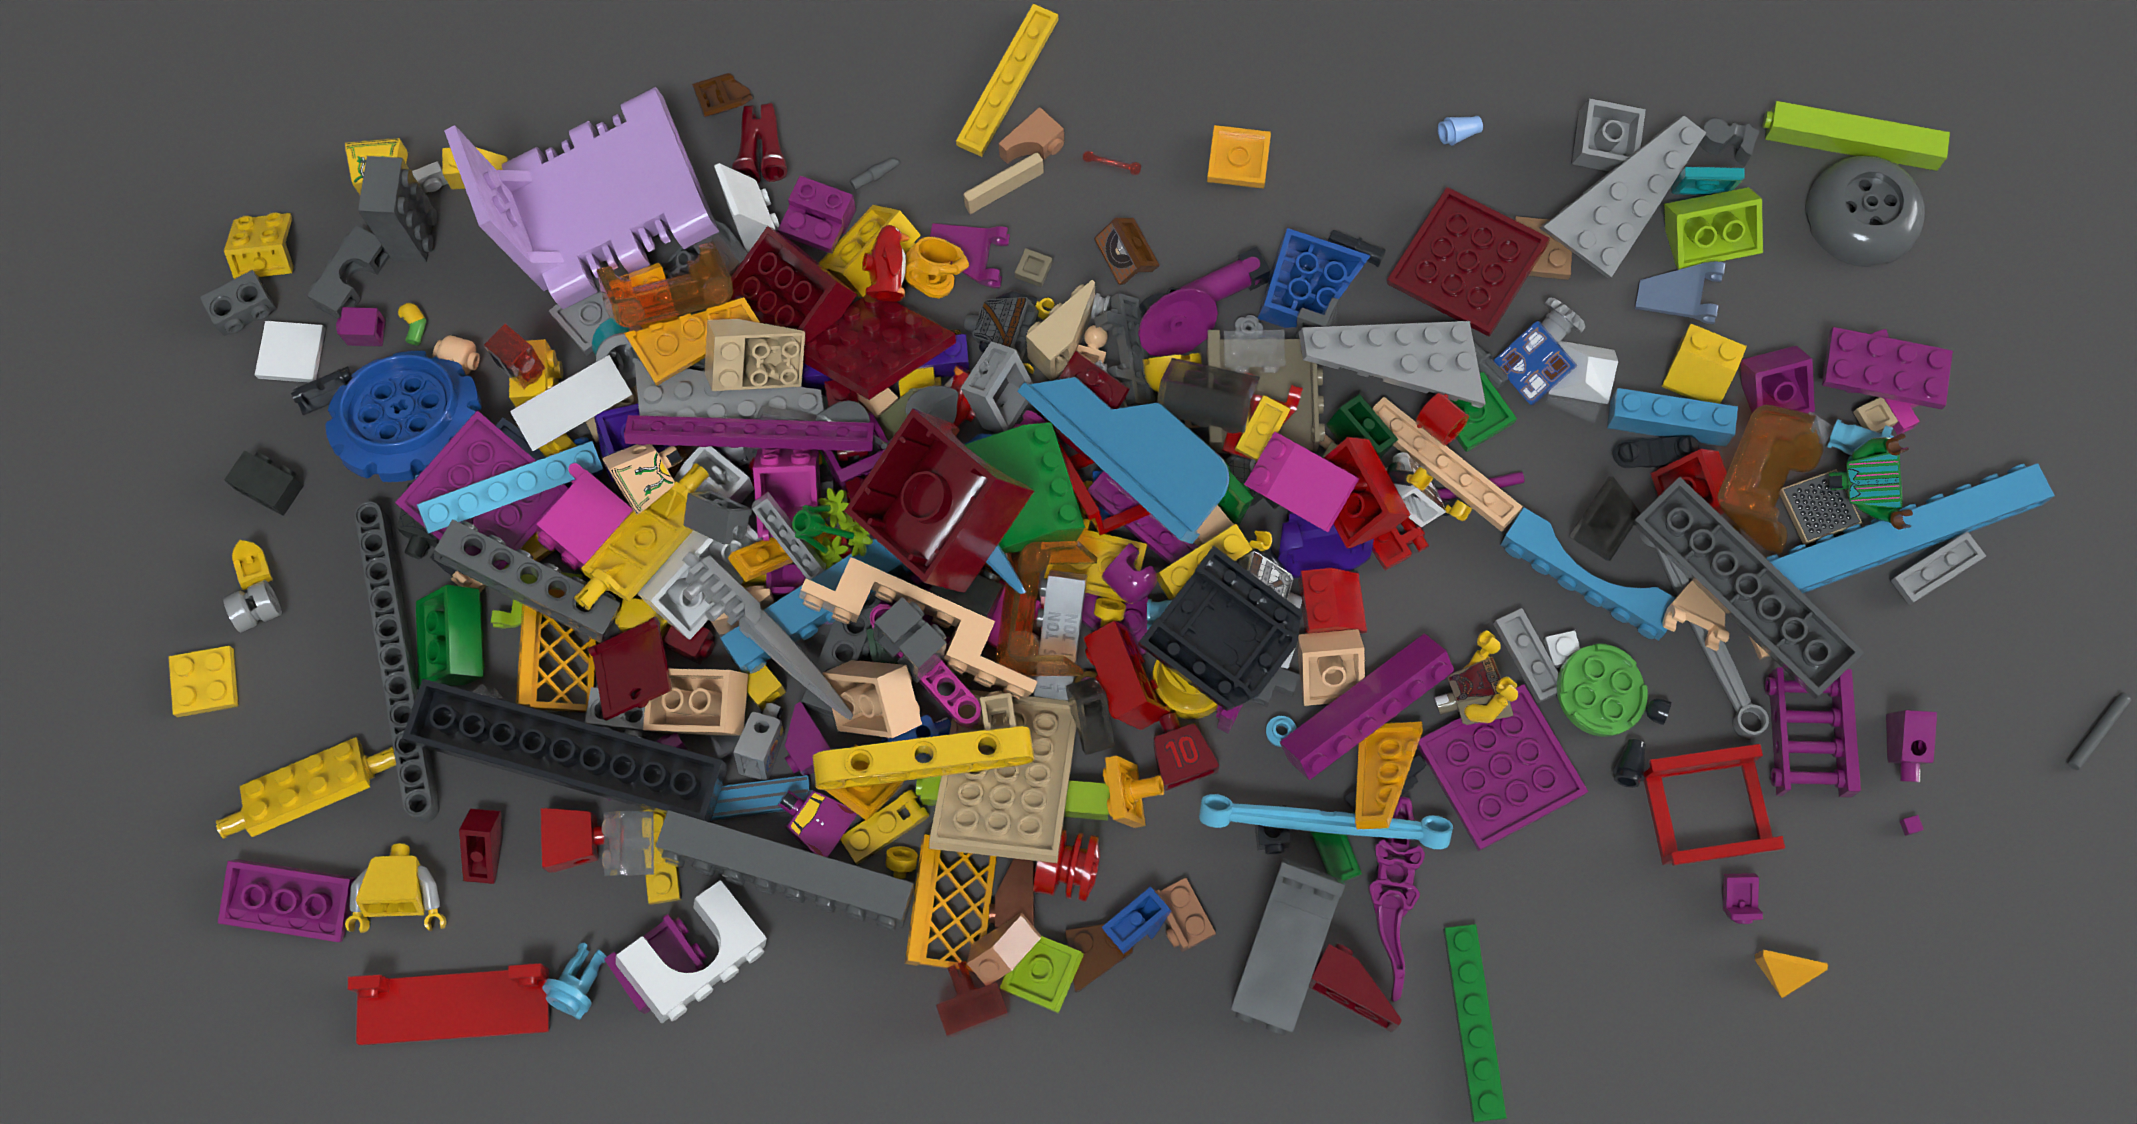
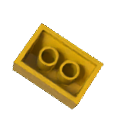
(848, 254)

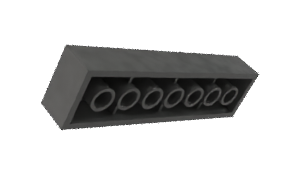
(1748, 588)
(784, 869)

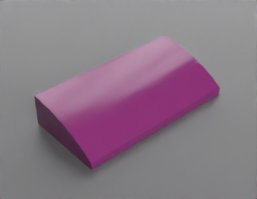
(285, 900)

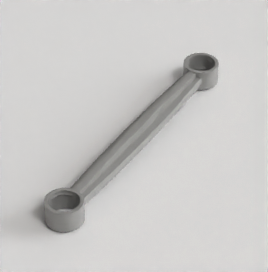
(1719, 660)

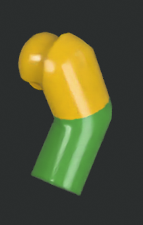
(415, 320)

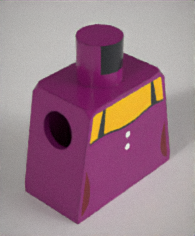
(816, 820)

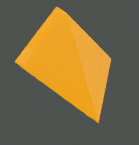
(1788, 971)

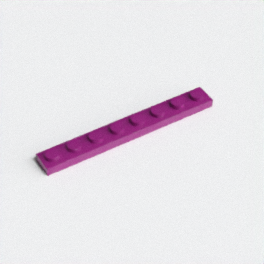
(749, 433)

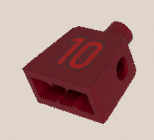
(1182, 753)

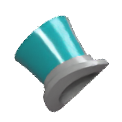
(611, 340)

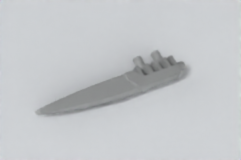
(755, 623)

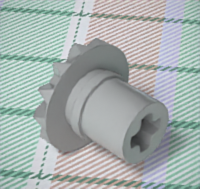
(1561, 320)

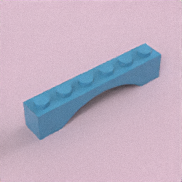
(1536, 542)

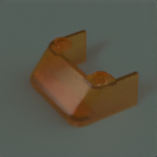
(1016, 644)

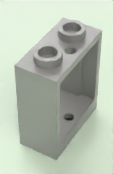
(980, 388)

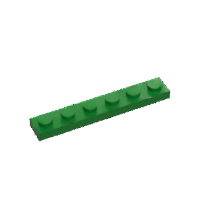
(1474, 1023)

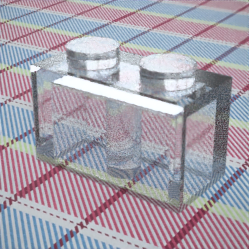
(628, 843)

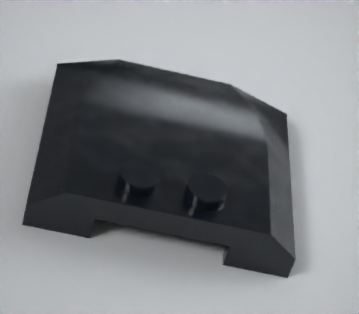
(1225, 632)

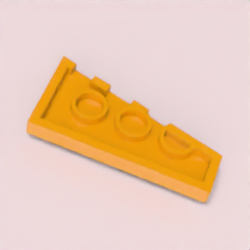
(682, 342)
(1382, 771)

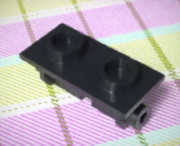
(320, 391)

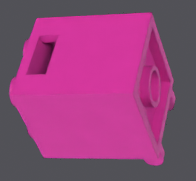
(789, 477)
(581, 519)

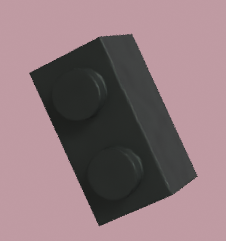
(264, 482)

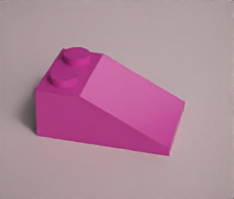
(1301, 481)

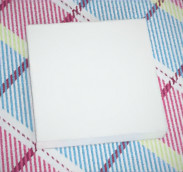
(290, 351)

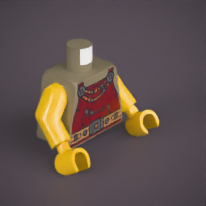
(1478, 688)

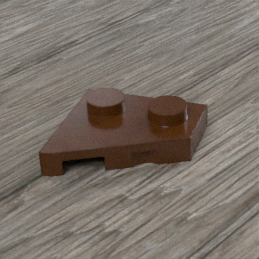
(1098, 952)

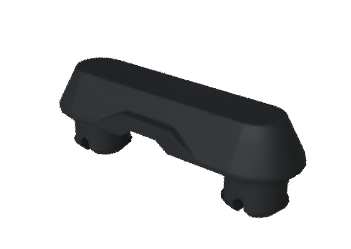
(1654, 452)

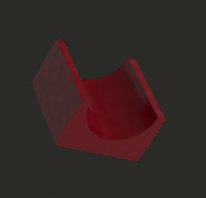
(937, 503)

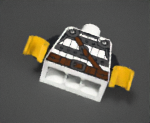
(1420, 493)
(1268, 568)

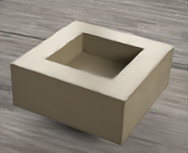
(1033, 267)

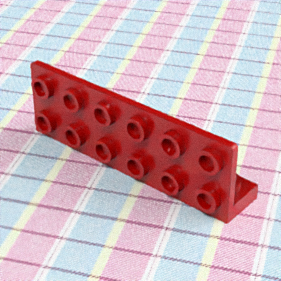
(451, 1005)

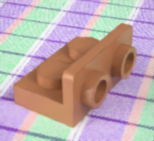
(1187, 919)

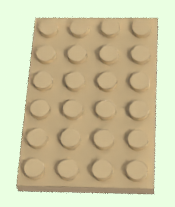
(1015, 807)

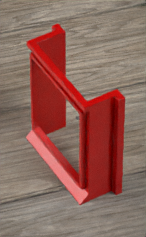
(1103, 526)
(1703, 762)

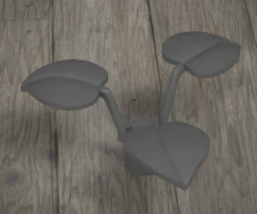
(933, 400)

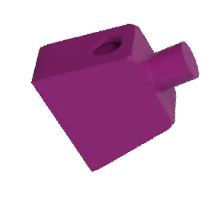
(1911, 741)

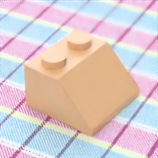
(1329, 664)

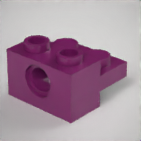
(817, 214)

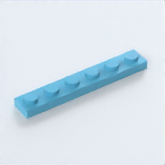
(507, 487)

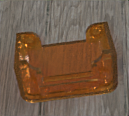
(702, 288)
(1769, 448)

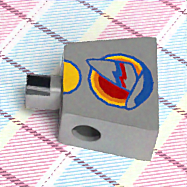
(760, 743)

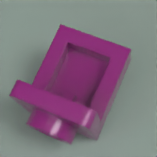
(1741, 897)

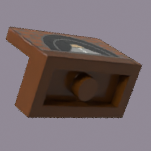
(1125, 249)

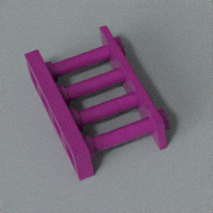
(1842, 747)

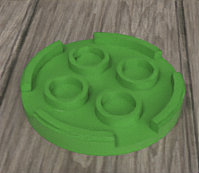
(1601, 690)

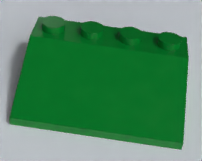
(1034, 458)

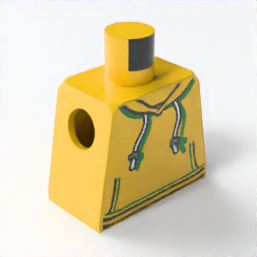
(358, 152)

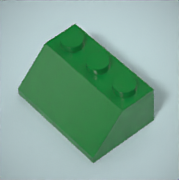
(450, 636)

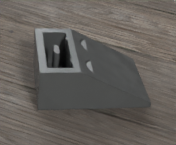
(726, 244)

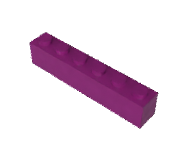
(1367, 706)

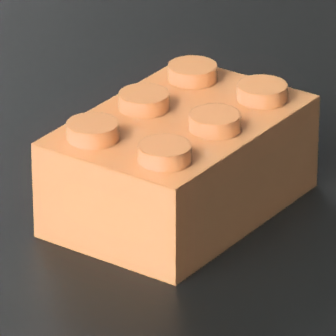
(877, 697)
(700, 703)

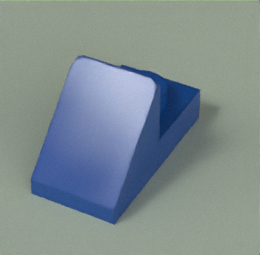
(1138, 919)

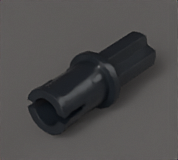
(1376, 254)

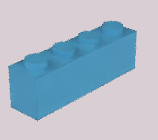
(1672, 416)

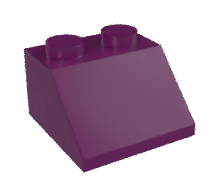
(1779, 380)

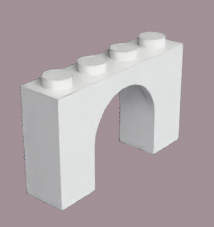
(669, 990)

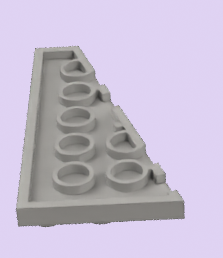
(1618, 206)
(1409, 355)
(691, 396)

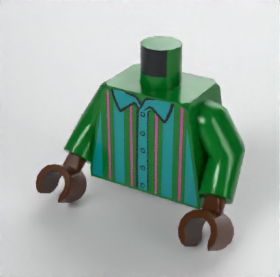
(1875, 480)

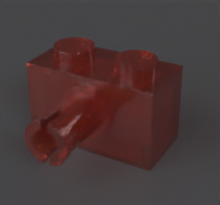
(971, 1005)

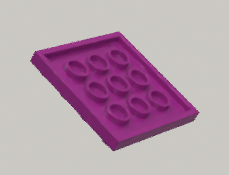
(472, 456)
(1502, 771)

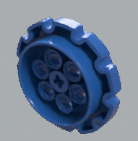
(399, 414)

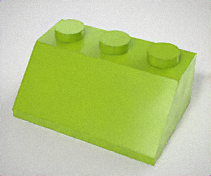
(1714, 227)

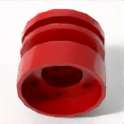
(1074, 868)

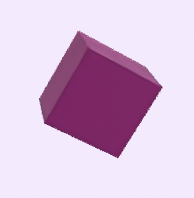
(1911, 825)

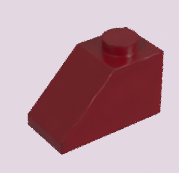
(481, 845)

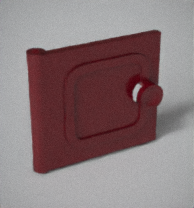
(1109, 388)
(631, 663)

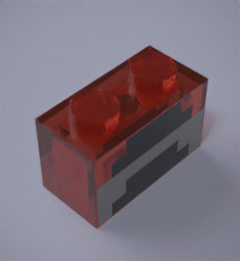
(515, 356)

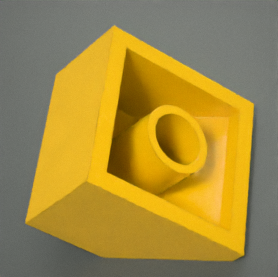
(1703, 365)

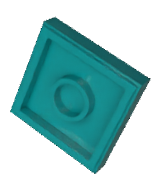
(1707, 180)

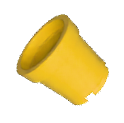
(1179, 695)

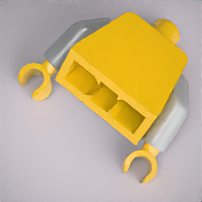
(394, 888)

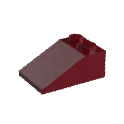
(1349, 984)

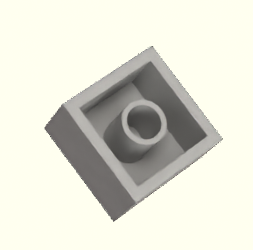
(1607, 134)

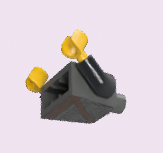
(1007, 321)

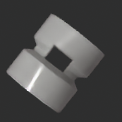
(242, 610)

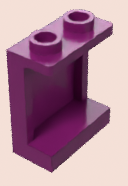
(673, 949)

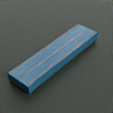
(758, 796)

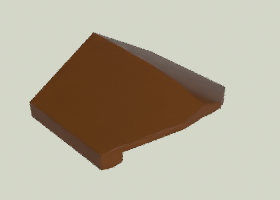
(720, 94)

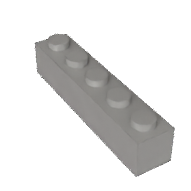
(782, 530)

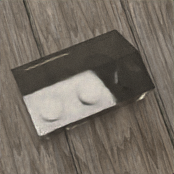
(1208, 395)

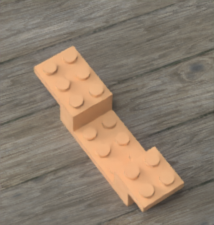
(965, 643)

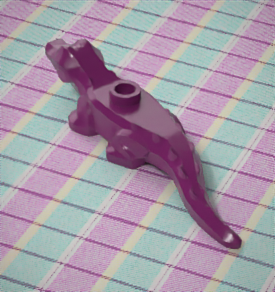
(1395, 893)

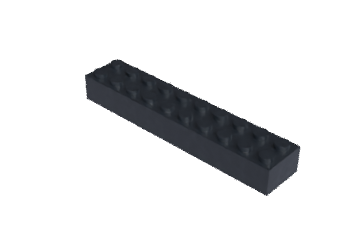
(564, 751)

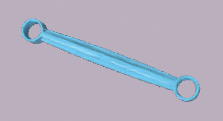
(1219, 810)

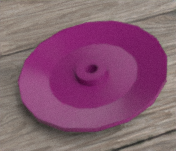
(1177, 322)

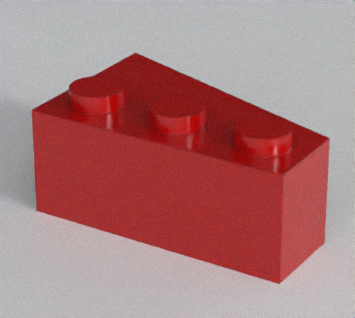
(1123, 676)

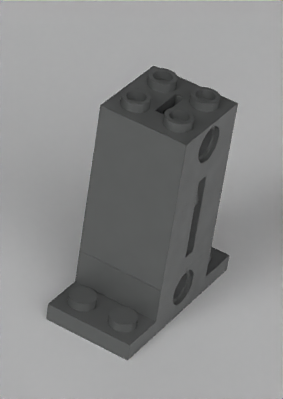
(1287, 946)

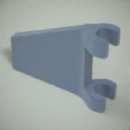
(1681, 292)

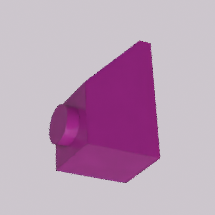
(803, 741)

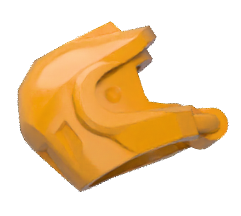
(930, 268)

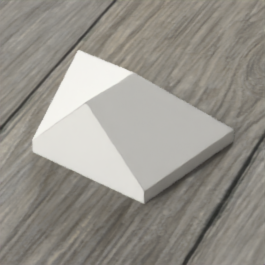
(1592, 377)

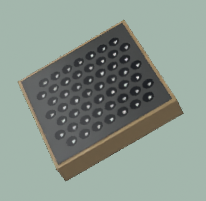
(1817, 509)

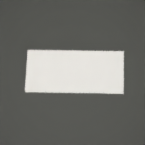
(571, 403)

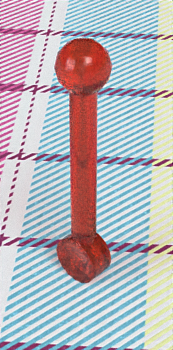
(1135, 168)

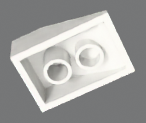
(746, 205)

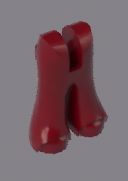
(752, 130)

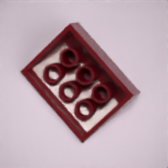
(789, 286)

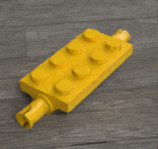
(640, 544)
(305, 787)

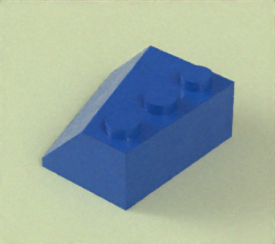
(1307, 277)

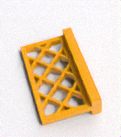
(529, 662)
(923, 906)

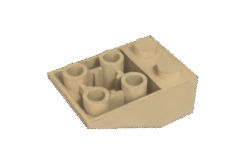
(1057, 337)
(752, 355)

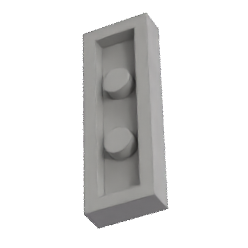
(1938, 568)
(1528, 654)

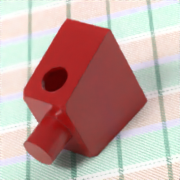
(569, 838)

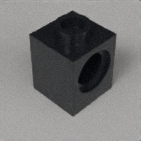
(1272, 845)

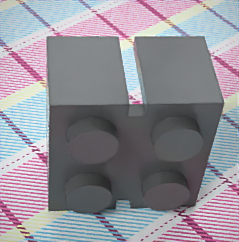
(906, 632)

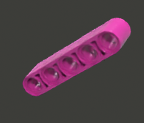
(937, 676)

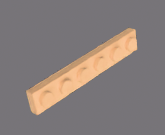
(1449, 467)

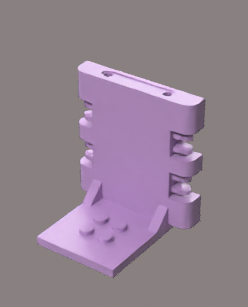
(590, 200)

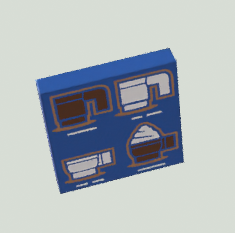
(1535, 363)

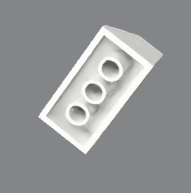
(666, 586)

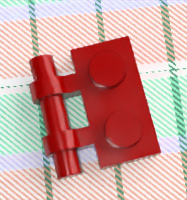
(1392, 547)

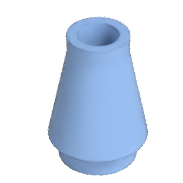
(1456, 129)

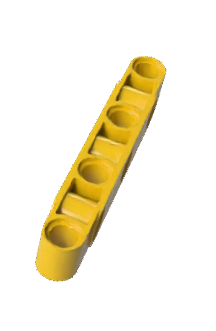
(897, 761)

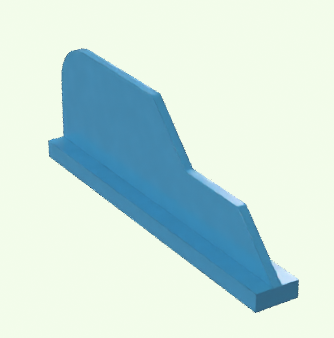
(1141, 450)

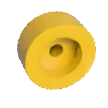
(1109, 610)
(901, 860)

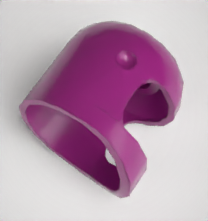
(1126, 579)

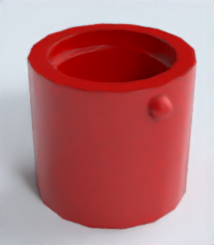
(1442, 419)

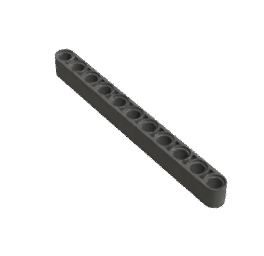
(387, 648)

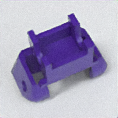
(1310, 548)

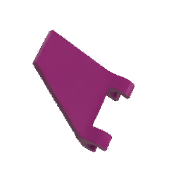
(975, 245)

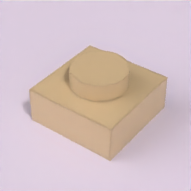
(1875, 415)

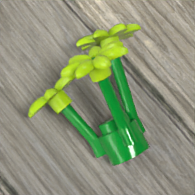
(809, 524)

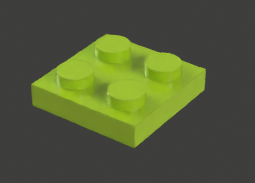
(1044, 974)

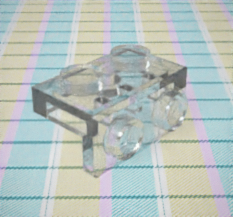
(1254, 349)

